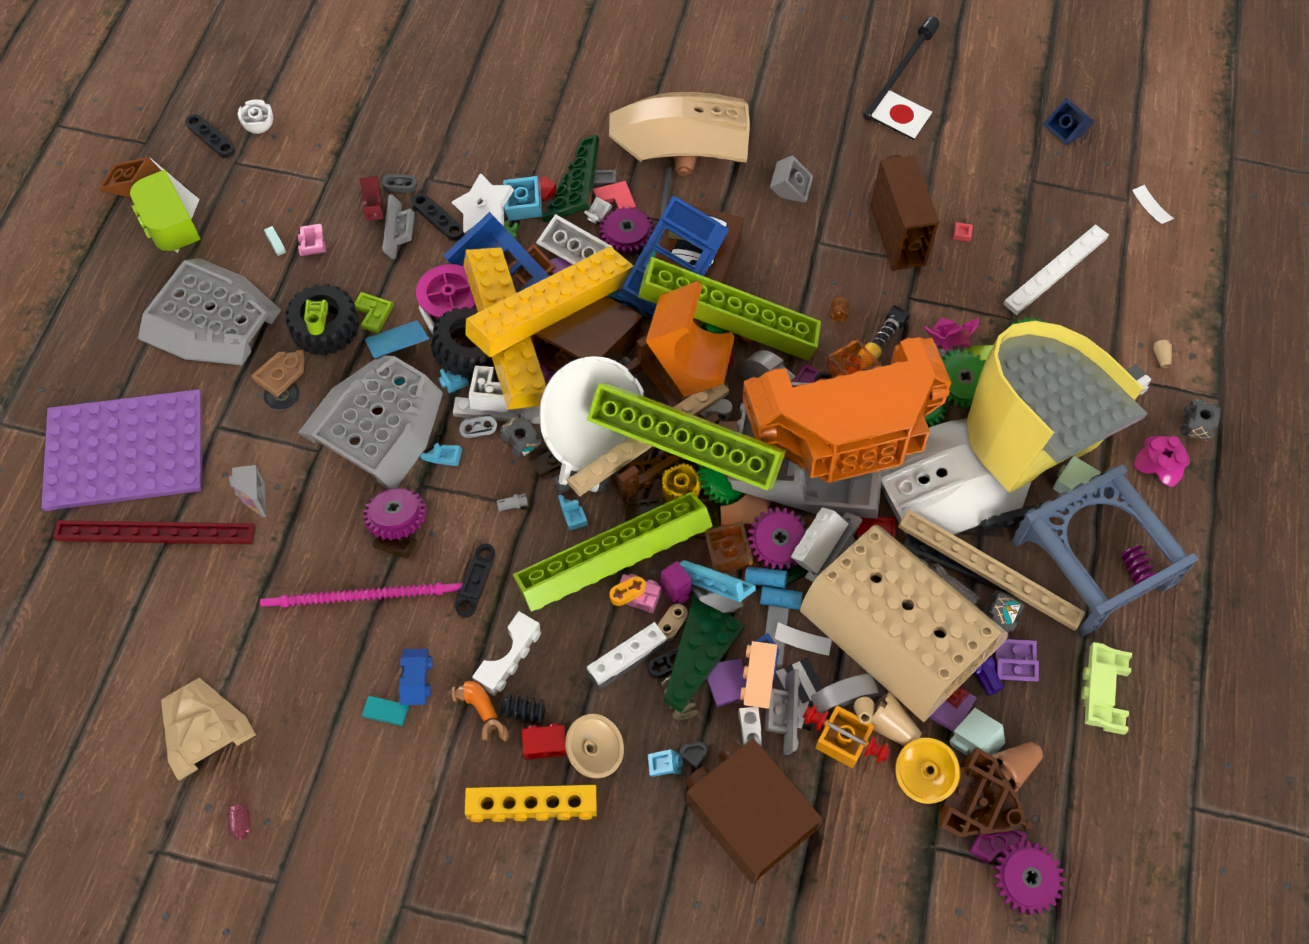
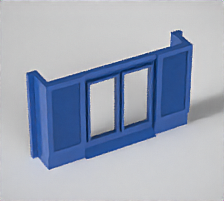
(688, 224)
(492, 234)

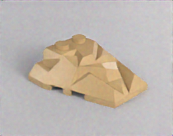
(199, 724)

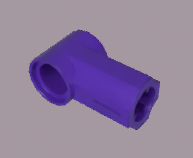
(988, 677)

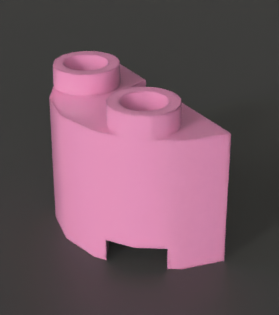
(311, 240)

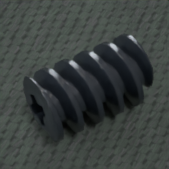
(522, 708)

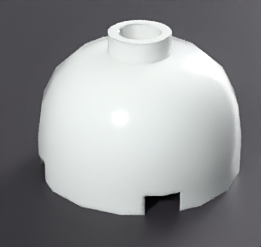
(256, 116)

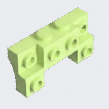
(1101, 688)

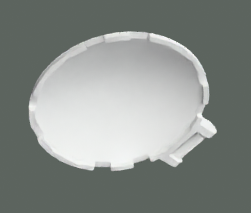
(566, 410)

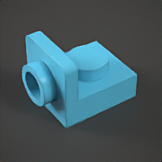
(452, 382)
(665, 763)

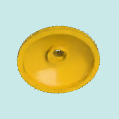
(913, 770)

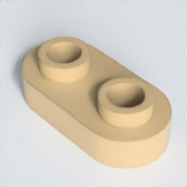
(673, 621)

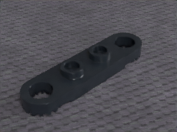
(210, 136)
(437, 217)
(1007, 519)
(475, 580)

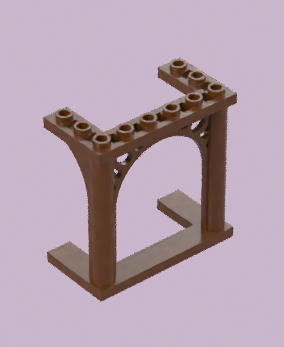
(629, 481)

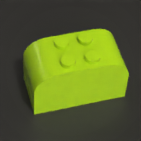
(162, 212)

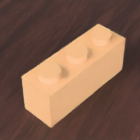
(759, 674)

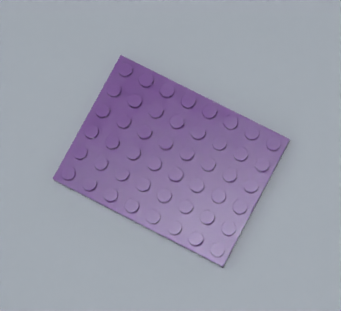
(123, 450)

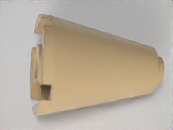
(893, 721)

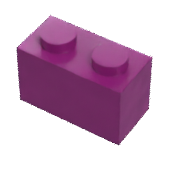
(676, 583)

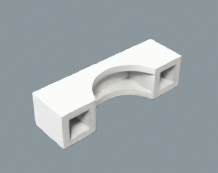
(493, 674)

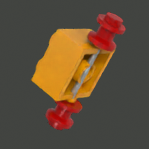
(845, 736)

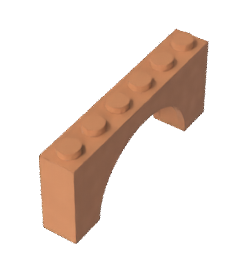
(747, 507)

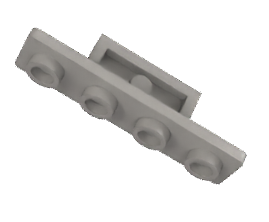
(397, 226)
(841, 546)
(783, 712)

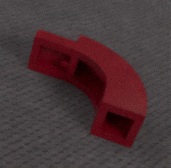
(372, 199)

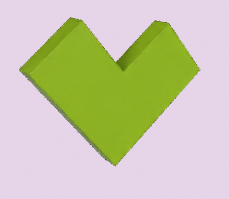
(376, 309)

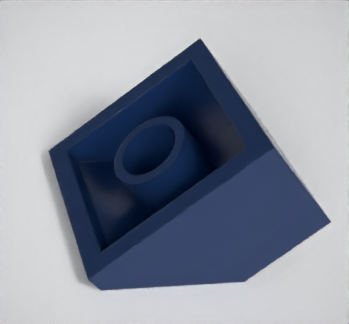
(1068, 122)

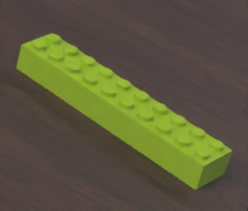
(736, 310)
(686, 435)
(612, 551)

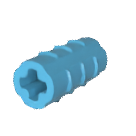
(766, 577)
(781, 597)

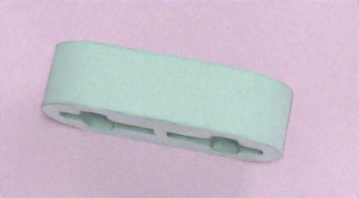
(274, 241)

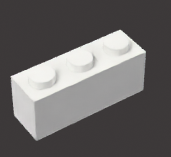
(819, 540)

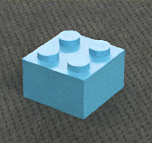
(525, 200)

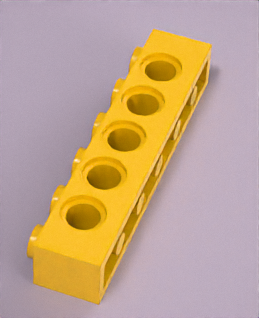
(521, 795)

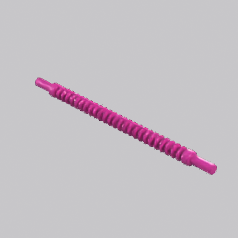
(285, 600)

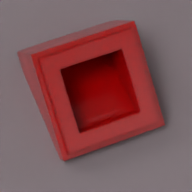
(547, 188)

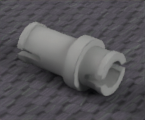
(512, 502)

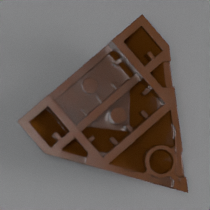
(982, 800)

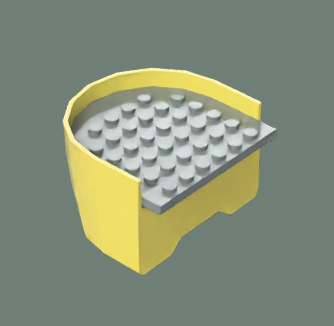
(1046, 400)

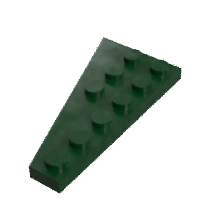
(576, 185)
(702, 646)

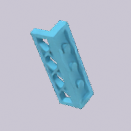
(718, 582)

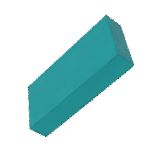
(385, 711)

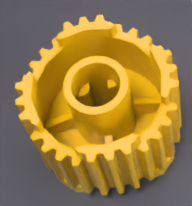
(679, 482)

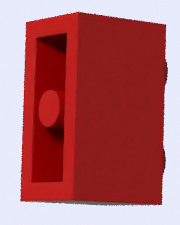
(544, 741)

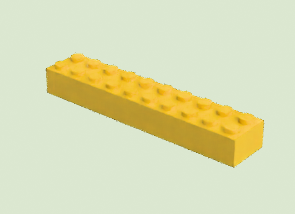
(547, 301)
(518, 364)

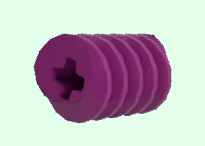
(1137, 564)

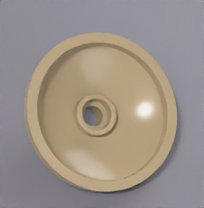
(604, 744)

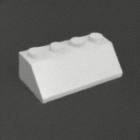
(569, 241)

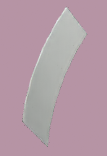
(1151, 205)
(802, 639)

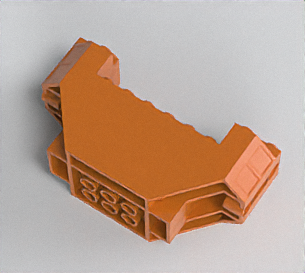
(852, 420)

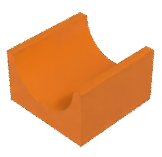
(688, 353)

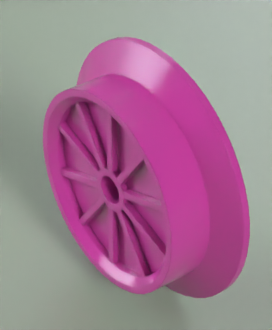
(444, 290)

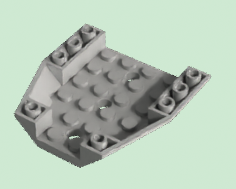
(198, 334)
(388, 440)

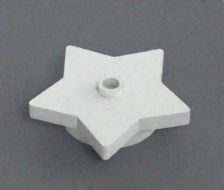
(482, 200)

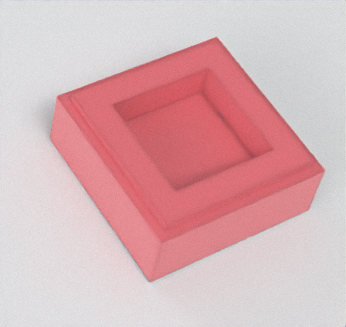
(962, 232)

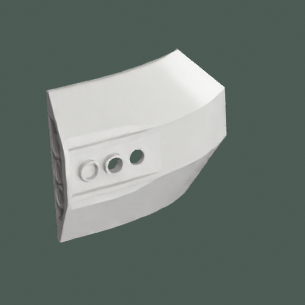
(954, 501)

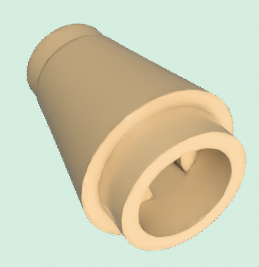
(1163, 352)
(864, 709)

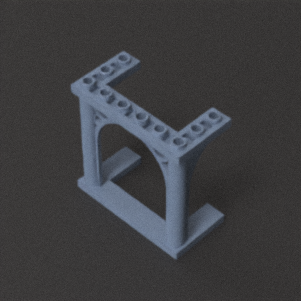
(1039, 530)

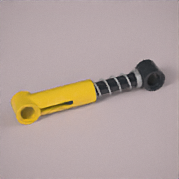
(895, 319)

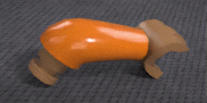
(476, 695)

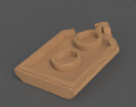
(280, 371)

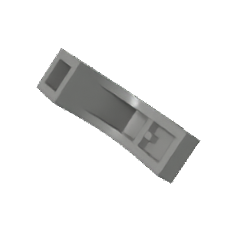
(760, 363)
(847, 692)

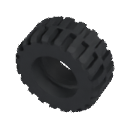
(336, 333)
(448, 353)

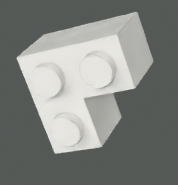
(485, 392)

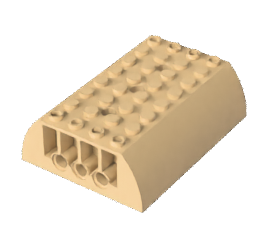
(895, 642)

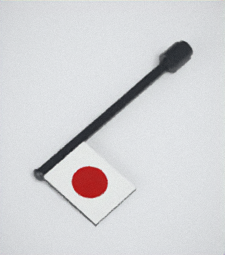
(894, 109)

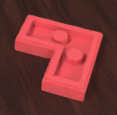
(616, 193)

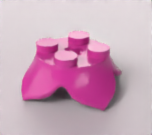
(949, 334)
(1163, 456)

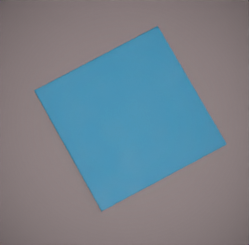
(396, 339)

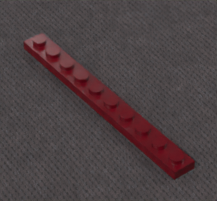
(154, 532)

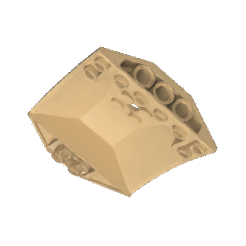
(671, 127)

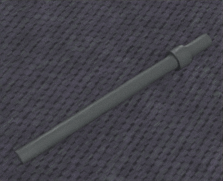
(665, 197)

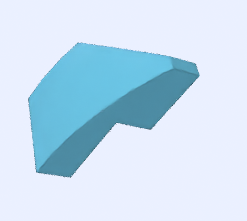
(443, 455)
(572, 513)

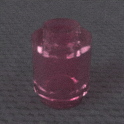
(238, 822)

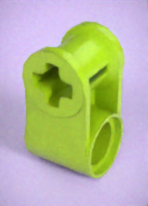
(316, 316)

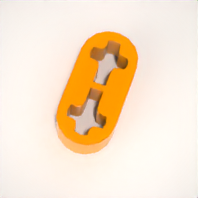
(627, 592)

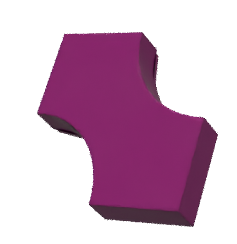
(989, 845)

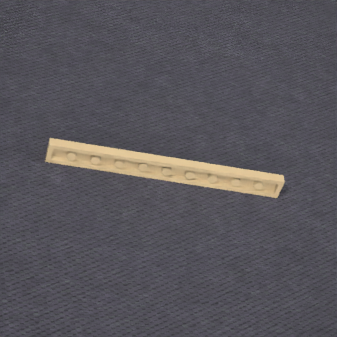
(632, 448)
(992, 570)

